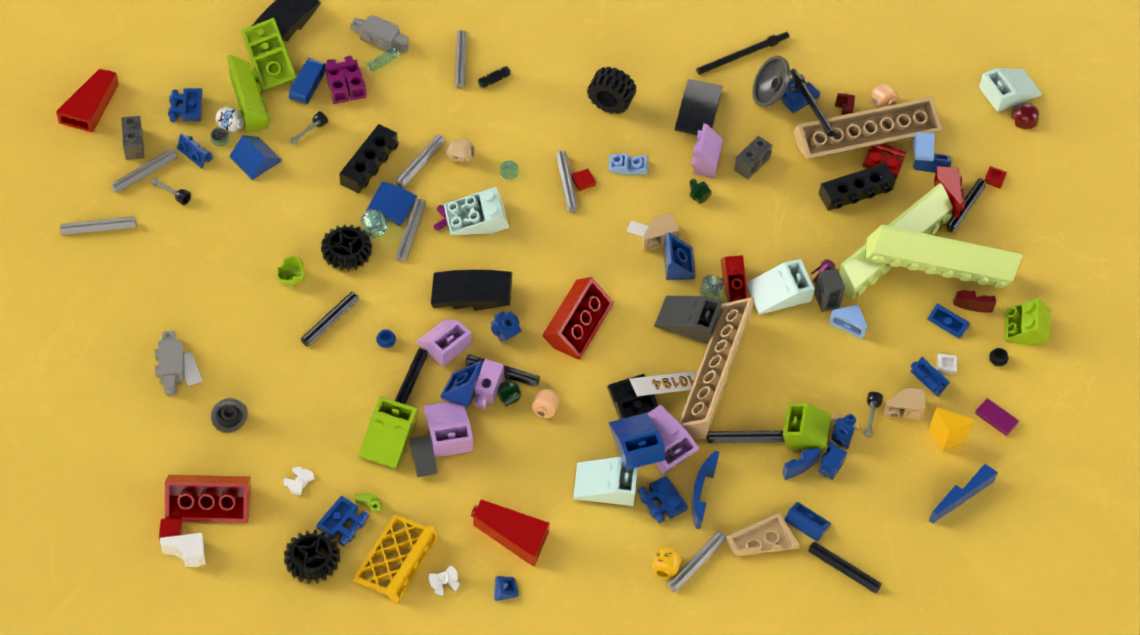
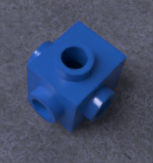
(505, 325)

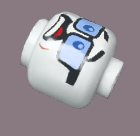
(229, 119)

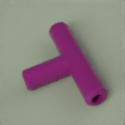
(441, 224)

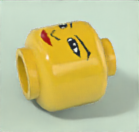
(666, 562)

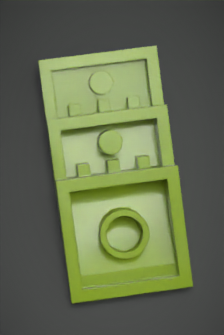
(268, 54)

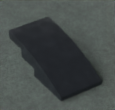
(289, 15)
(698, 106)
(471, 289)
(627, 402)

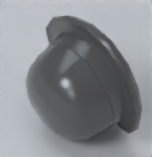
(229, 415)

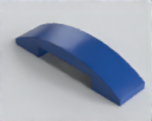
(708, 470)

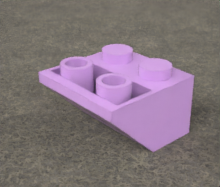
(707, 152)
(446, 341)

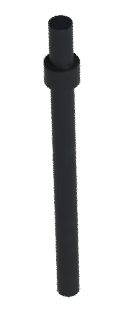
(771, 41)
(800, 83)

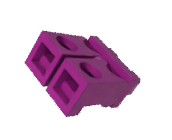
(345, 73)

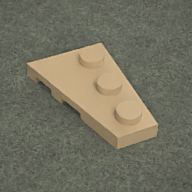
(763, 537)

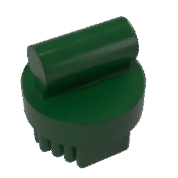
(699, 192)
(509, 392)

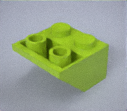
(1028, 323)
(806, 427)

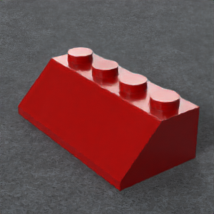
(578, 318)
(207, 498)

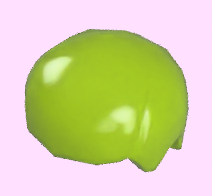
(291, 271)

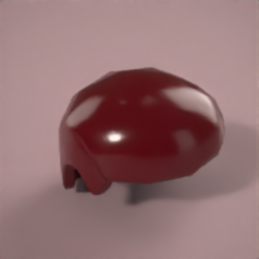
(1025, 115)

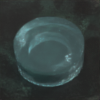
(509, 169)

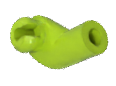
(370, 500)

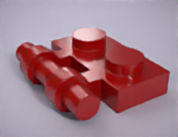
(876, 158)

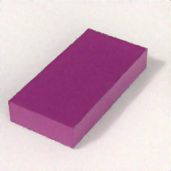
(996, 417)

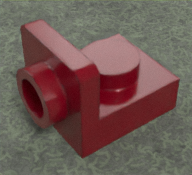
(845, 102)

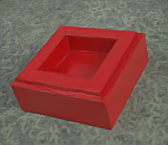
(995, 177)
(583, 179)
(170, 527)

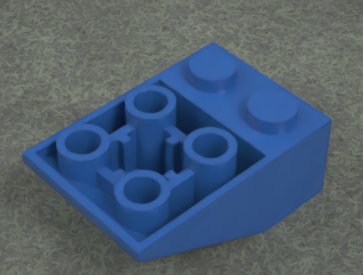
(638, 441)

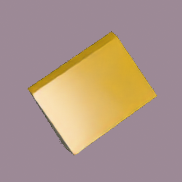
(949, 428)

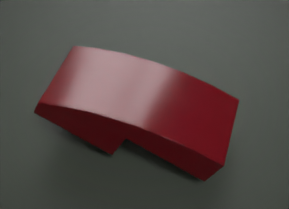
(968, 301)

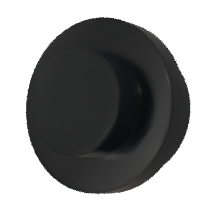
(999, 357)

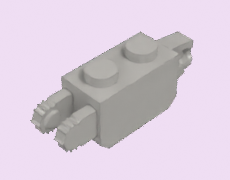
(380, 33)
(171, 362)

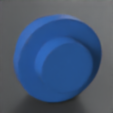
(386, 339)

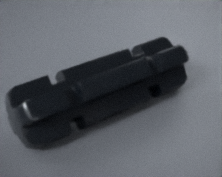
(494, 77)

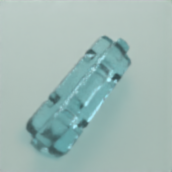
(383, 59)

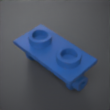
(192, 150)
(929, 376)
(844, 431)

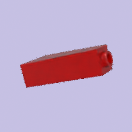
(89, 101)
(512, 529)

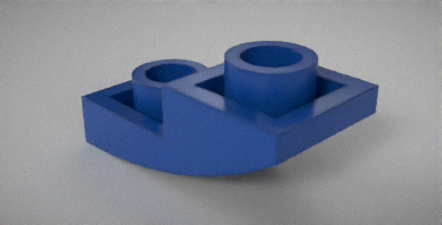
(806, 460)

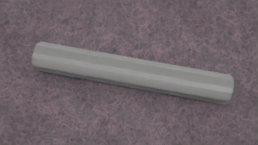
(460, 59)
(420, 160)
(144, 170)
(566, 181)
(97, 225)
(410, 230)
(697, 561)

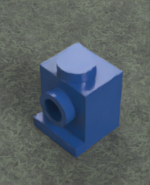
(832, 461)

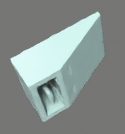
(1008, 87)
(477, 213)
(781, 287)
(605, 482)

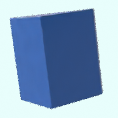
(253, 156)
(678, 259)
(461, 385)

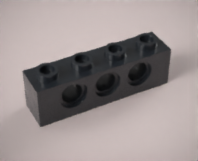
(369, 158)
(857, 186)

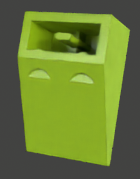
(388, 432)

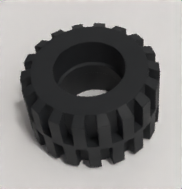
(611, 90)

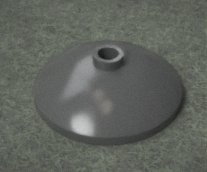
(771, 81)

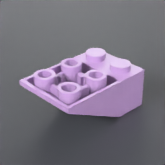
(448, 428)
(676, 439)

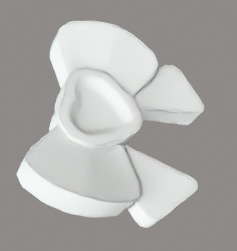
(297, 485)
(437, 580)

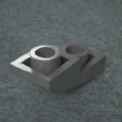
(423, 456)

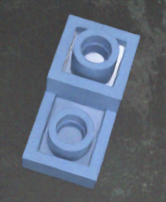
(628, 165)

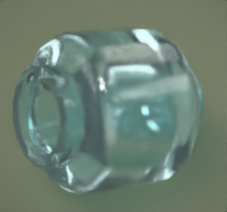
(374, 223)
(712, 287)

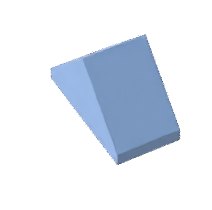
(923, 146)
(850, 320)

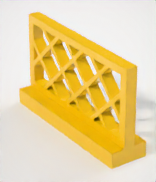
(411, 563)

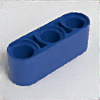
(307, 81)

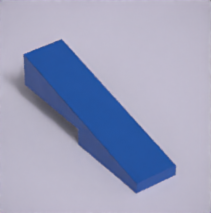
(958, 496)

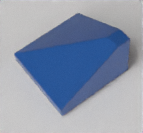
(505, 588)

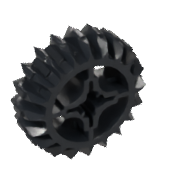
(346, 247)
(308, 546)

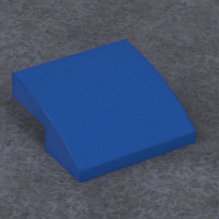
(392, 202)

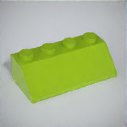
(248, 94)

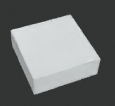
(947, 364)

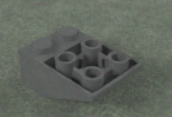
(689, 316)

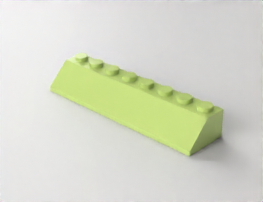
(921, 217)
(942, 256)

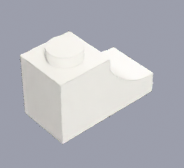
(186, 547)

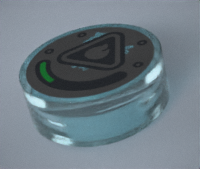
(219, 136)

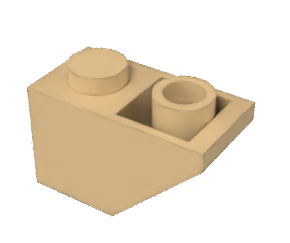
(657, 230)
(906, 404)

